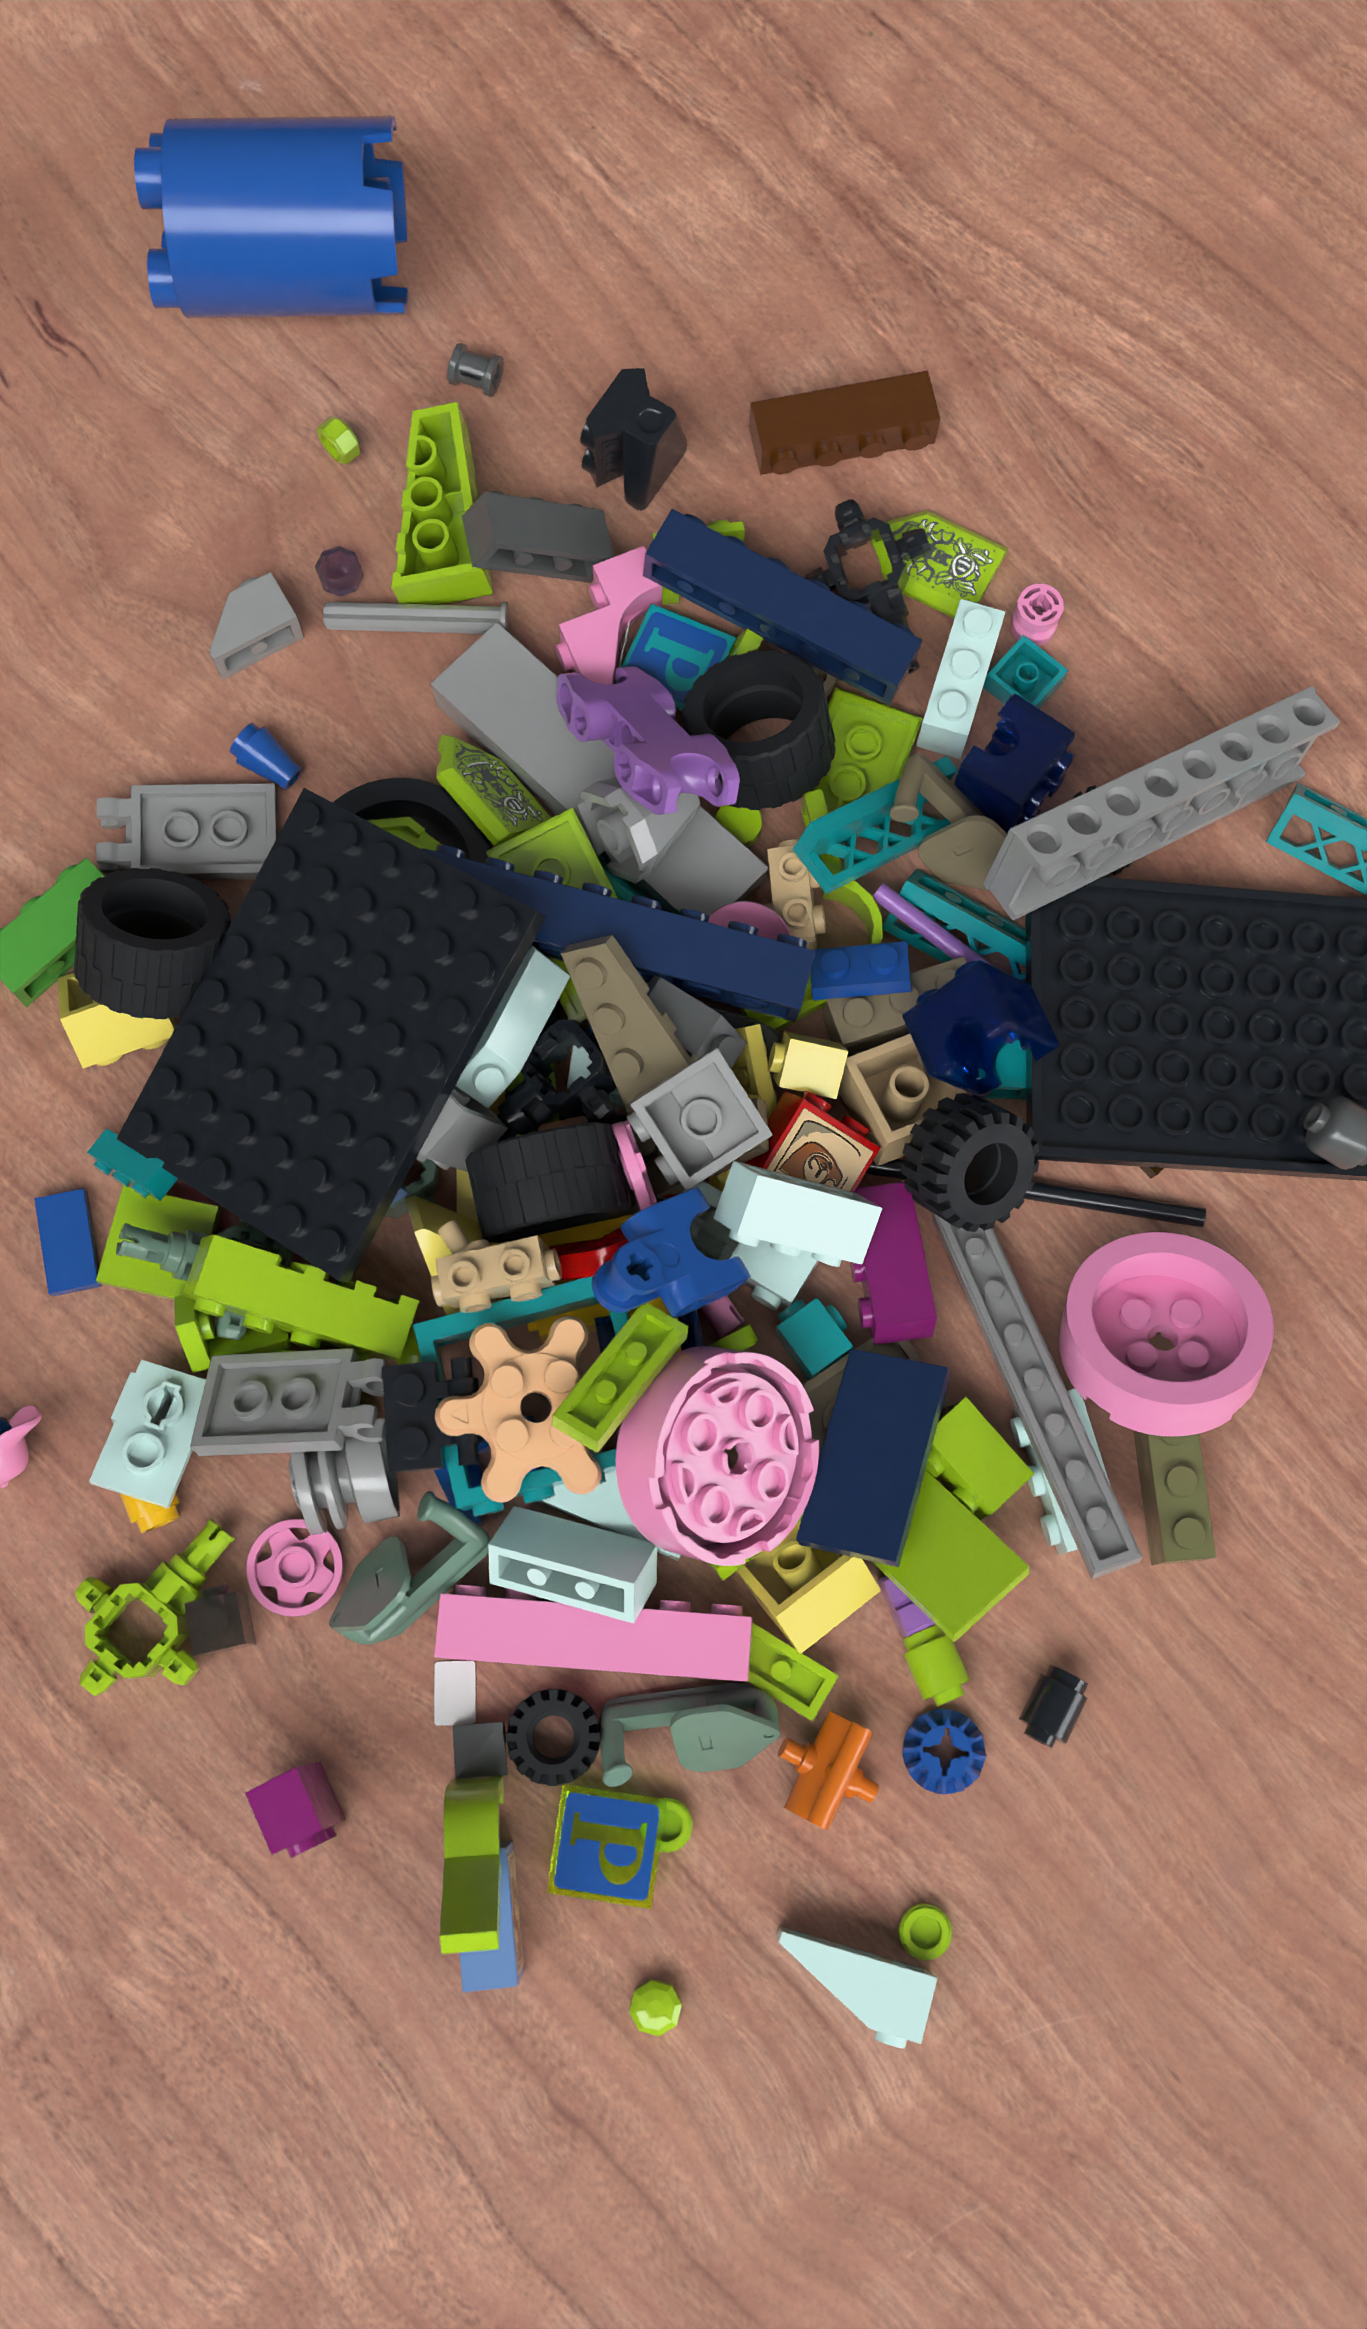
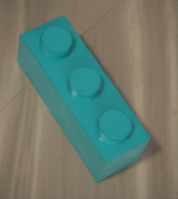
(131, 1167)

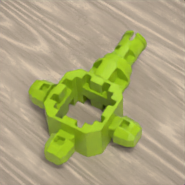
(165, 1594)

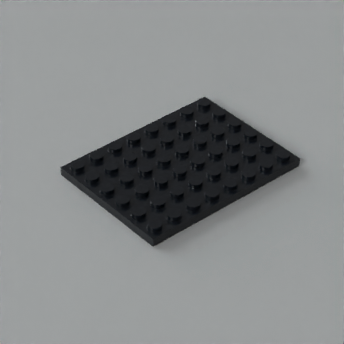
(1195, 1025)
(329, 1032)

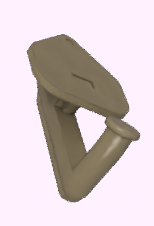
(961, 850)

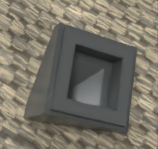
(480, 1750)

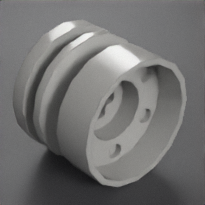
(344, 1477)

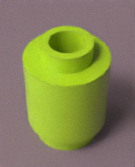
(935, 1665)

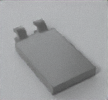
(191, 829)
(287, 1402)

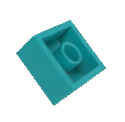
(1025, 672)

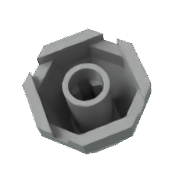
(630, 831)

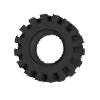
(521, 1742)

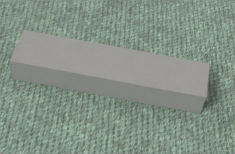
(512, 712)
(1156, 804)

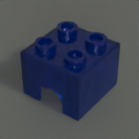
(1018, 764)
(971, 1020)

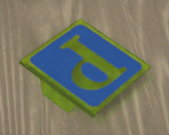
(607, 1846)

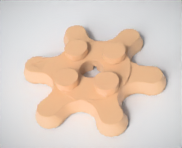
(497, 1416)

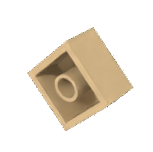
(889, 1093)

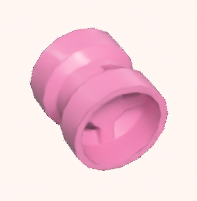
(1030, 619)

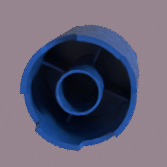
(274, 216)

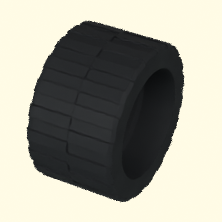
(759, 688)
(147, 940)
(548, 1181)

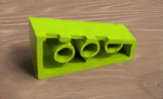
(439, 490)
(297, 1300)

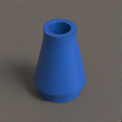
(263, 755)

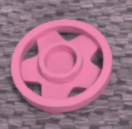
(633, 1165)
(294, 1568)

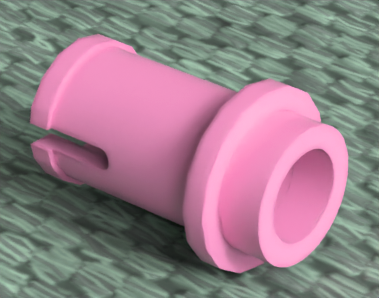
(723, 1316)

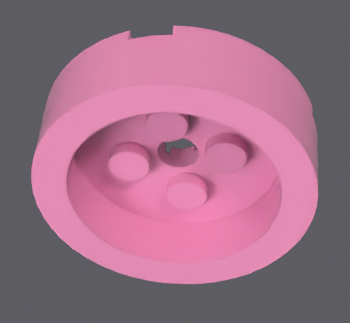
(1191, 1296)
(676, 1465)

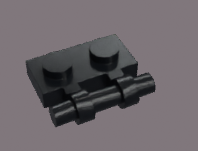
(410, 1406)

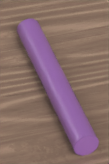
(924, 925)

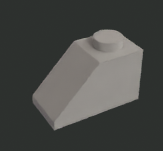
(253, 626)

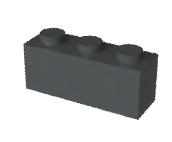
(536, 537)

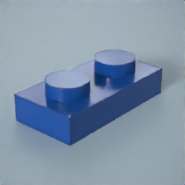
(860, 971)

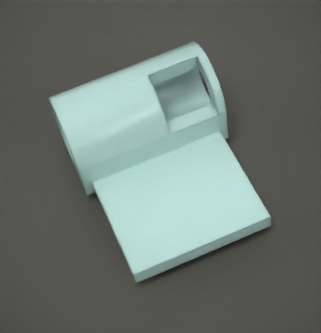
(148, 1456)

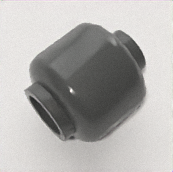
(1338, 1132)

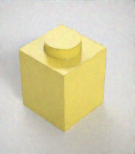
(808, 1064)

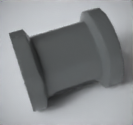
(475, 370)

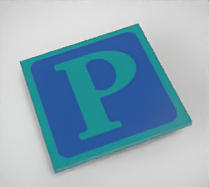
(676, 650)

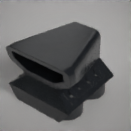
(632, 438)

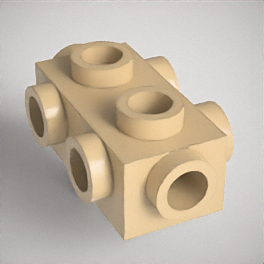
(794, 895)
(486, 1273)

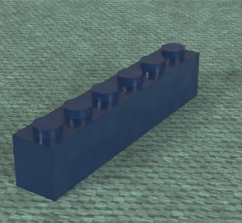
(781, 606)

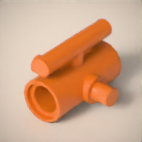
(828, 1770)

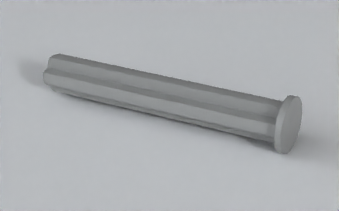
(414, 617)

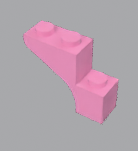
(618, 594)

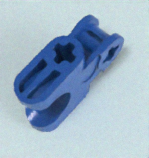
(665, 1262)

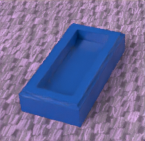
(67, 1242)

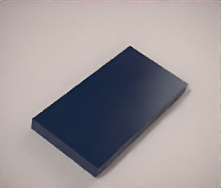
(874, 1457)

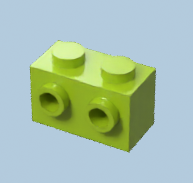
(975, 1460)

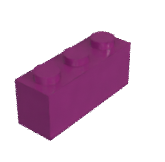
(894, 1271)
(296, 1809)

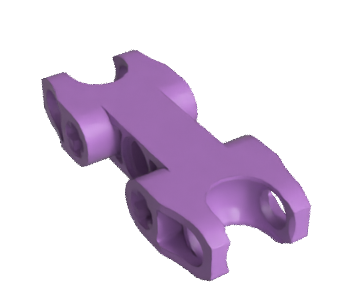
(651, 750)

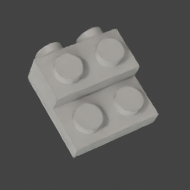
(698, 1120)

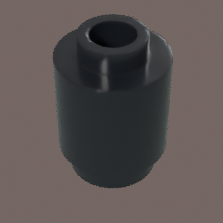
(1054, 1706)

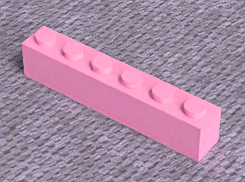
(564, 1636)

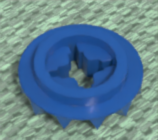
(926, 1768)

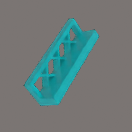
(1333, 818)
(862, 819)
(963, 914)

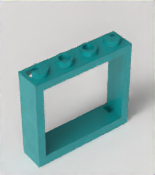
(508, 1314)

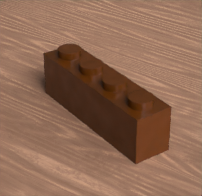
(844, 423)

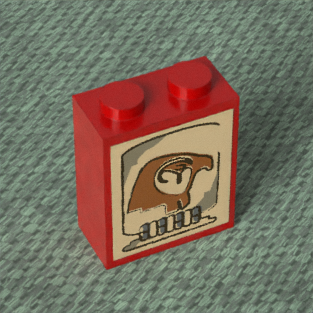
(816, 1145)

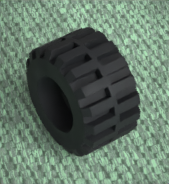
(946, 1144)

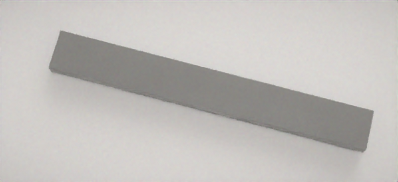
(1041, 1400)

